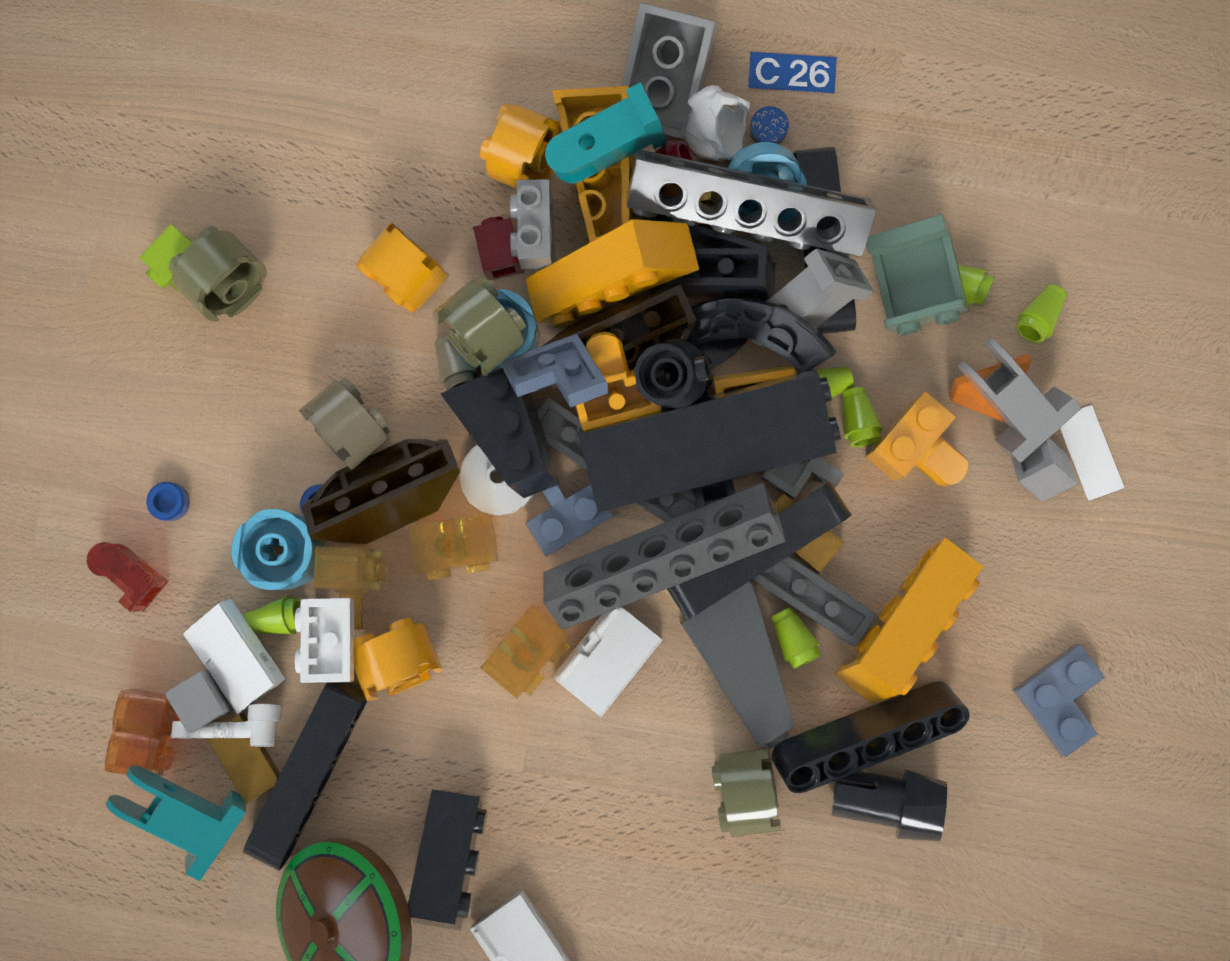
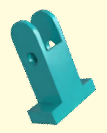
(613, 132)
(181, 818)

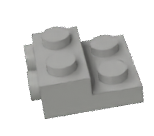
(535, 215)

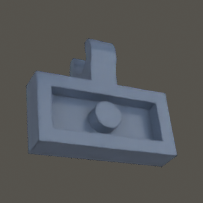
(566, 518)

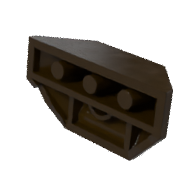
(639, 321)
(382, 492)

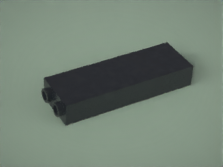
(710, 440)

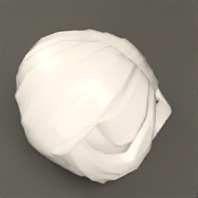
(713, 128)

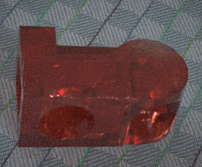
(128, 573)

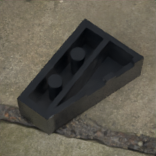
(726, 266)
(505, 431)
(446, 860)

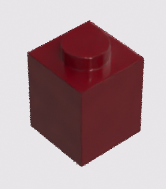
(495, 248)

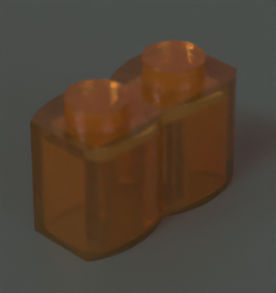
(141, 732)

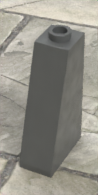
(741, 659)

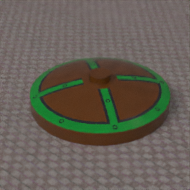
(342, 906)

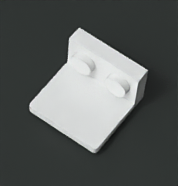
(325, 640)

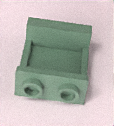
(918, 275)

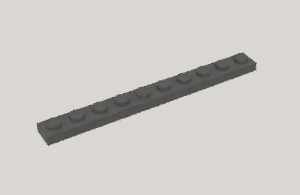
(786, 579)

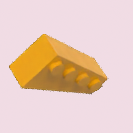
(912, 623)

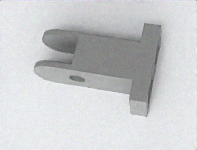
(823, 287)
(1021, 404)

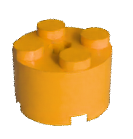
(519, 145)
(402, 268)
(395, 659)

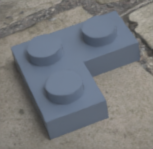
(561, 363)
(1051, 698)

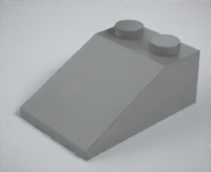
(671, 61)

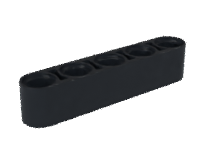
(822, 171)
(800, 524)
(869, 736)
(305, 774)

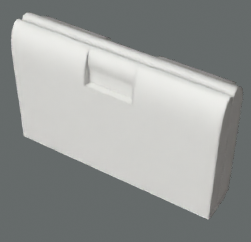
(233, 656)
(607, 659)
(517, 933)

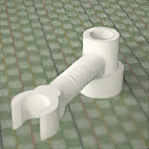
(259, 727)

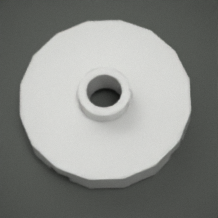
(480, 489)

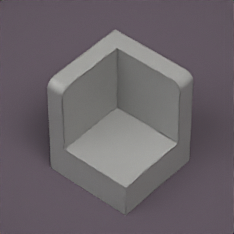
(1046, 471)
(198, 701)

